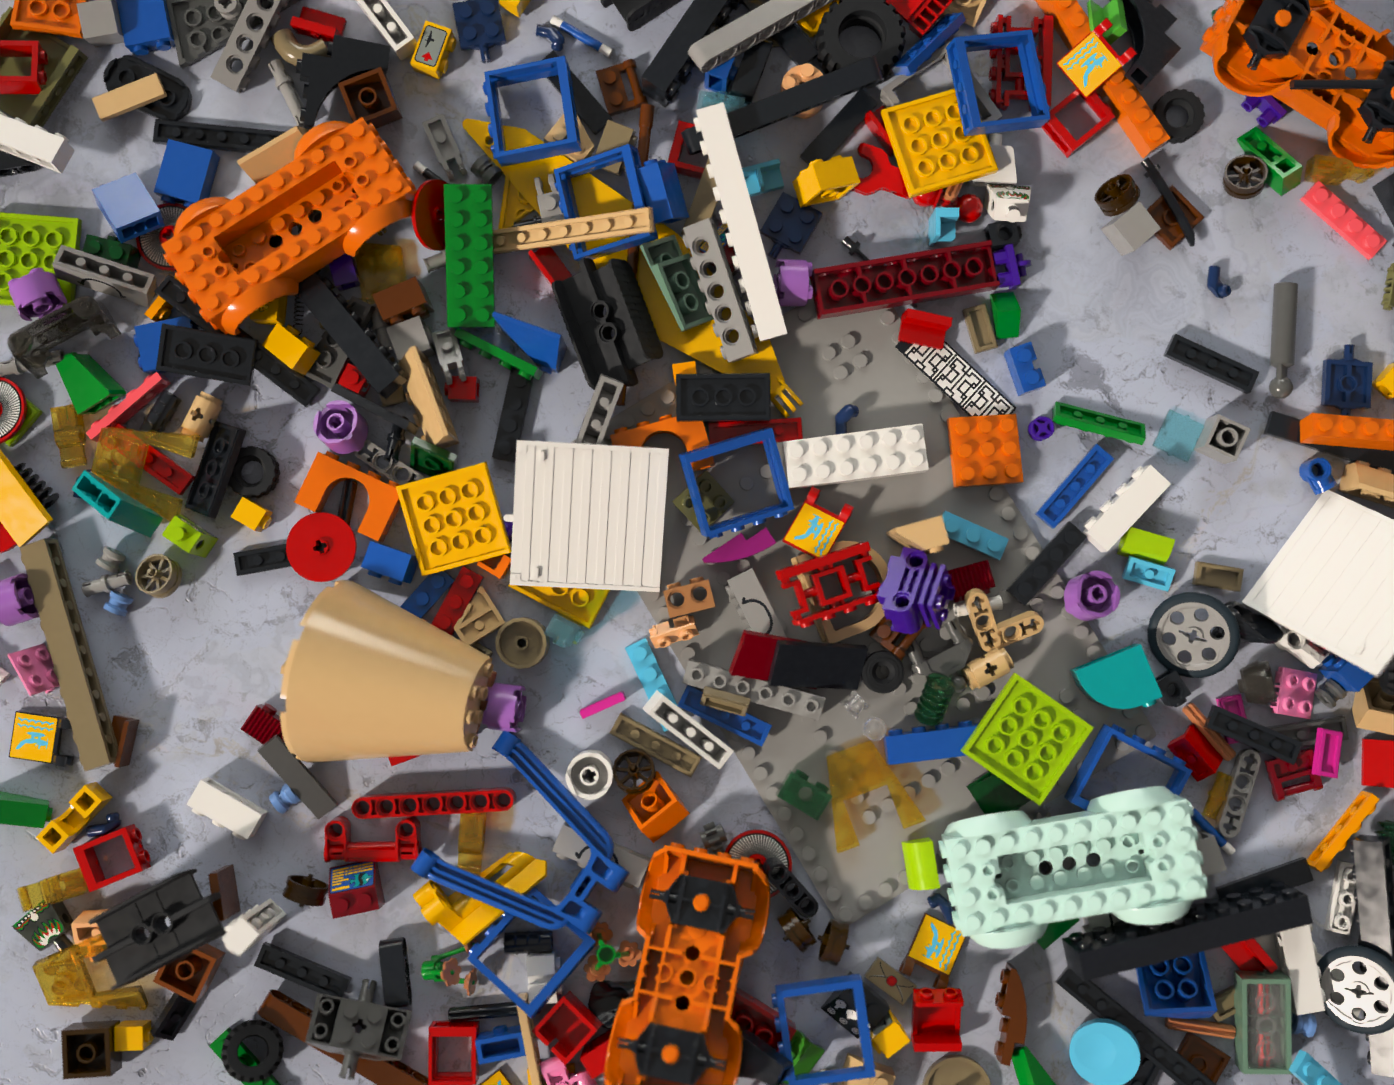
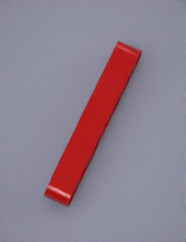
(424, 808)

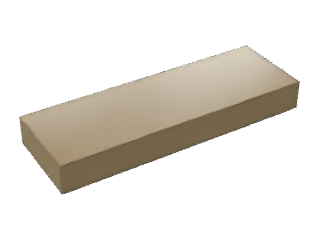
(129, 97)

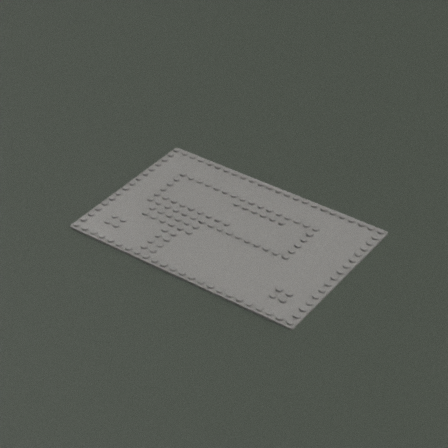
(828, 367)

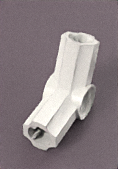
(1300, 648)

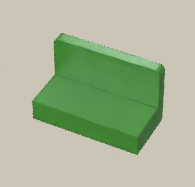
(1114, 12)
(804, 1053)

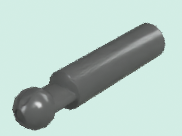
(1283, 337)

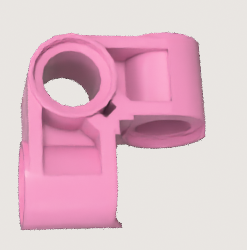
(556, 1073)

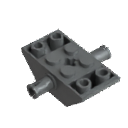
(334, 1030)

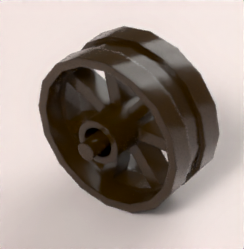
(1244, 176)
(1117, 195)
(634, 771)
(305, 890)
(796, 930)
(833, 942)

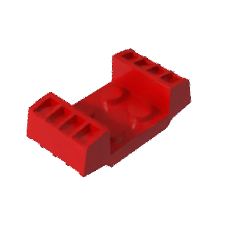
(919, 13)

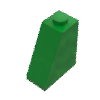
(88, 383)
(24, 810)

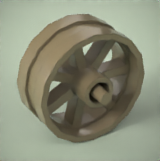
(164, 583)

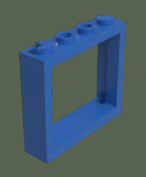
(524, 73)
(964, 87)
(568, 205)
(756, 517)
(1175, 784)
(554, 983)
(818, 986)

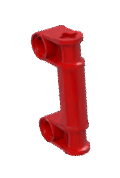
(340, 847)

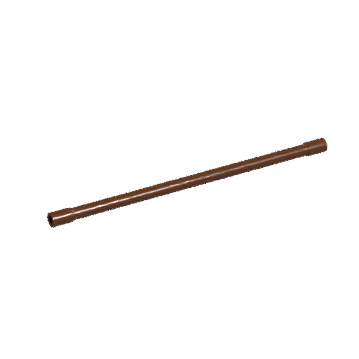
(645, 125)

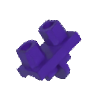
(1268, 105)
(1007, 258)

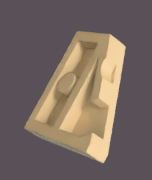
(559, 132)
(479, 619)

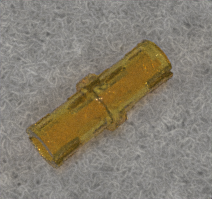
(1217, 795)

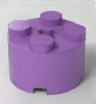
(793, 282)
(36, 294)
(341, 427)
(1091, 596)
(16, 600)
(505, 707)

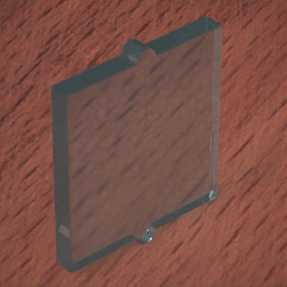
(1178, 435)

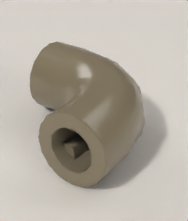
(291, 49)

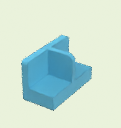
(763, 177)
(942, 225)

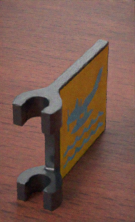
(38, 738)

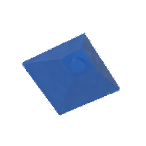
(540, 345)
(1177, 988)

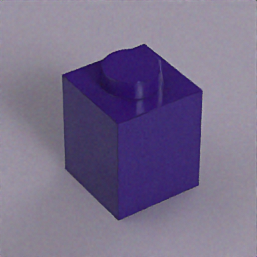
(344, 272)

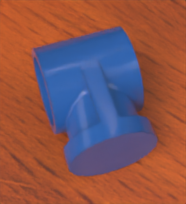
(1324, 478)

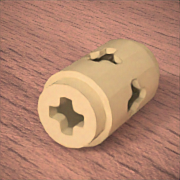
(210, 409)
(1000, 665)

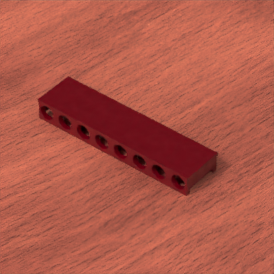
(903, 279)

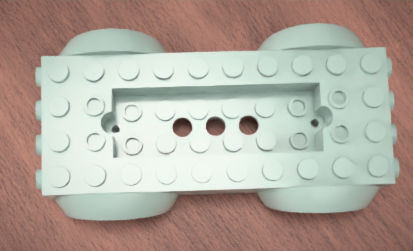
(1143, 876)

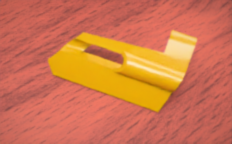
(469, 917)

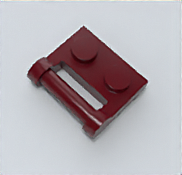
(1281, 771)

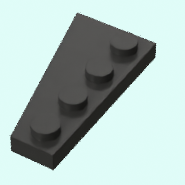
(333, 360)

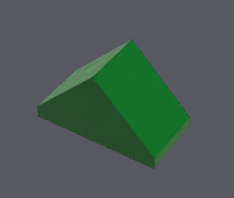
(1005, 315)

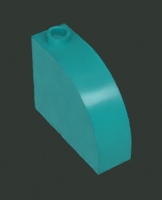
(116, 504)
(1119, 679)

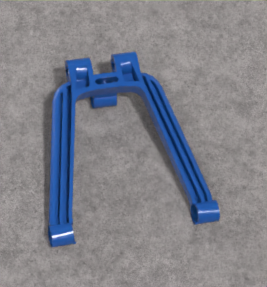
(598, 869)

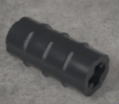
(161, 412)
(528, 942)

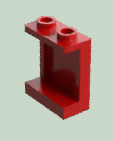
(936, 1020)

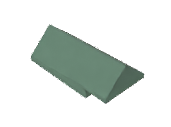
(677, 281)

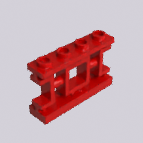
(1001, 61)
(825, 566)

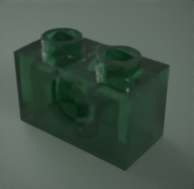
(814, 804)

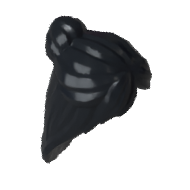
(1252, 626)
(606, 998)

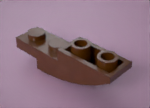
(1012, 1005)

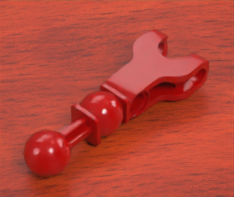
(889, 179)

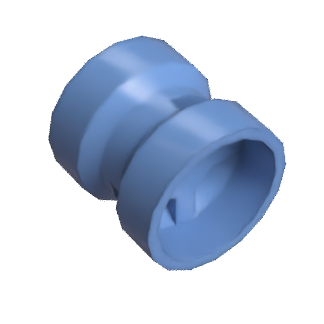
(283, 799)

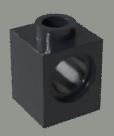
(992, 233)
(1181, 691)

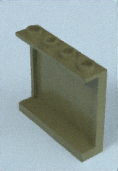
(62, 68)

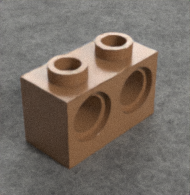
(690, 603)

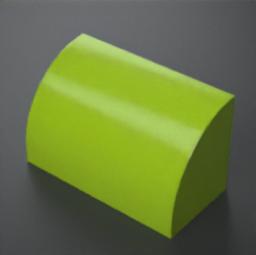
(1145, 545)
(920, 864)

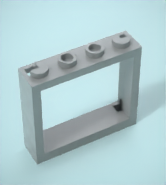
(985, 104)

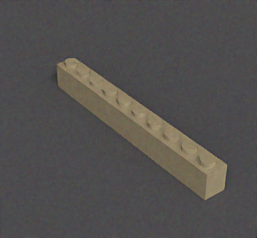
(70, 653)

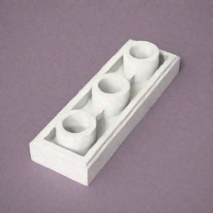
(1340, 912)

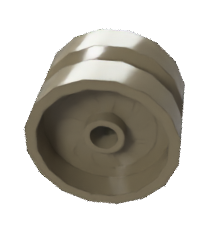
(512, 652)

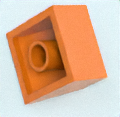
(656, 809)

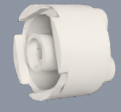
(583, 786)

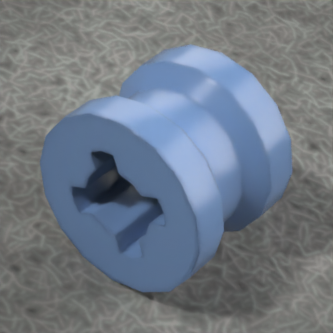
(118, 603)
(1303, 1024)

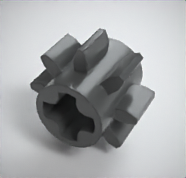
(713, 836)

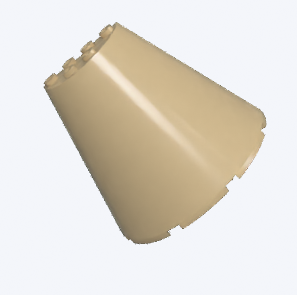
(378, 682)

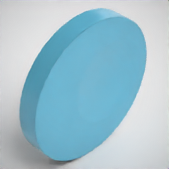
(1104, 1052)

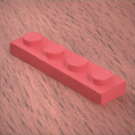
(1343, 220)
(132, 404)

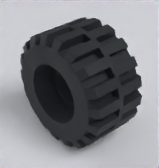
(272, 1060)

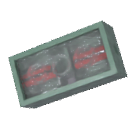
(1262, 1022)

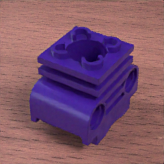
(915, 592)

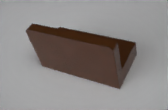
(125, 733)

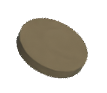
(956, 1070)

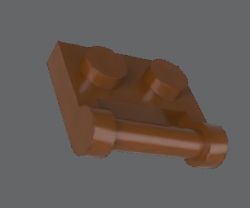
(614, 91)
(885, 637)

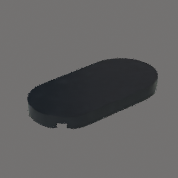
(130, 68)

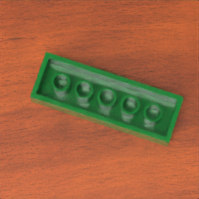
(469, 255)

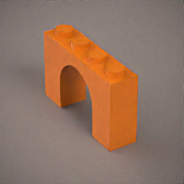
(690, 433)
(328, 472)

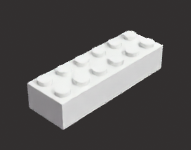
(855, 456)

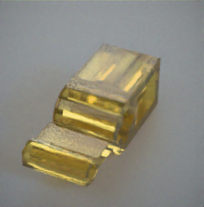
(1334, 170)
(69, 435)
(471, 841)
(52, 890)

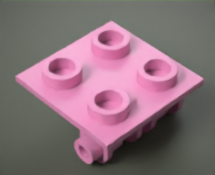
(35, 669)
(1294, 693)

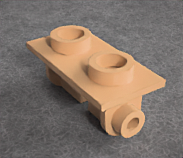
(683, 629)

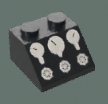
(842, 1008)

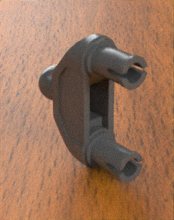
(947, 661)

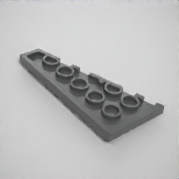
(201, 28)

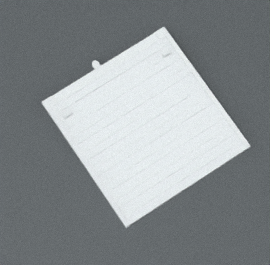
(588, 516)
(1335, 582)

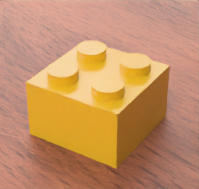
(826, 180)

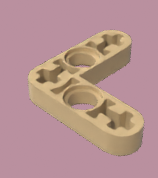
(997, 631)

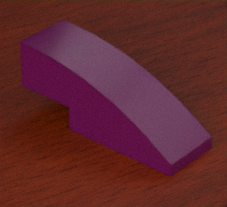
(740, 548)

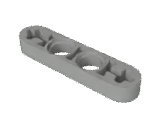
(391, 471)
(1242, 794)

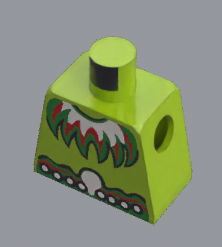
(188, 534)

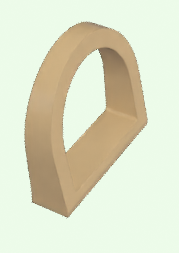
(825, 628)

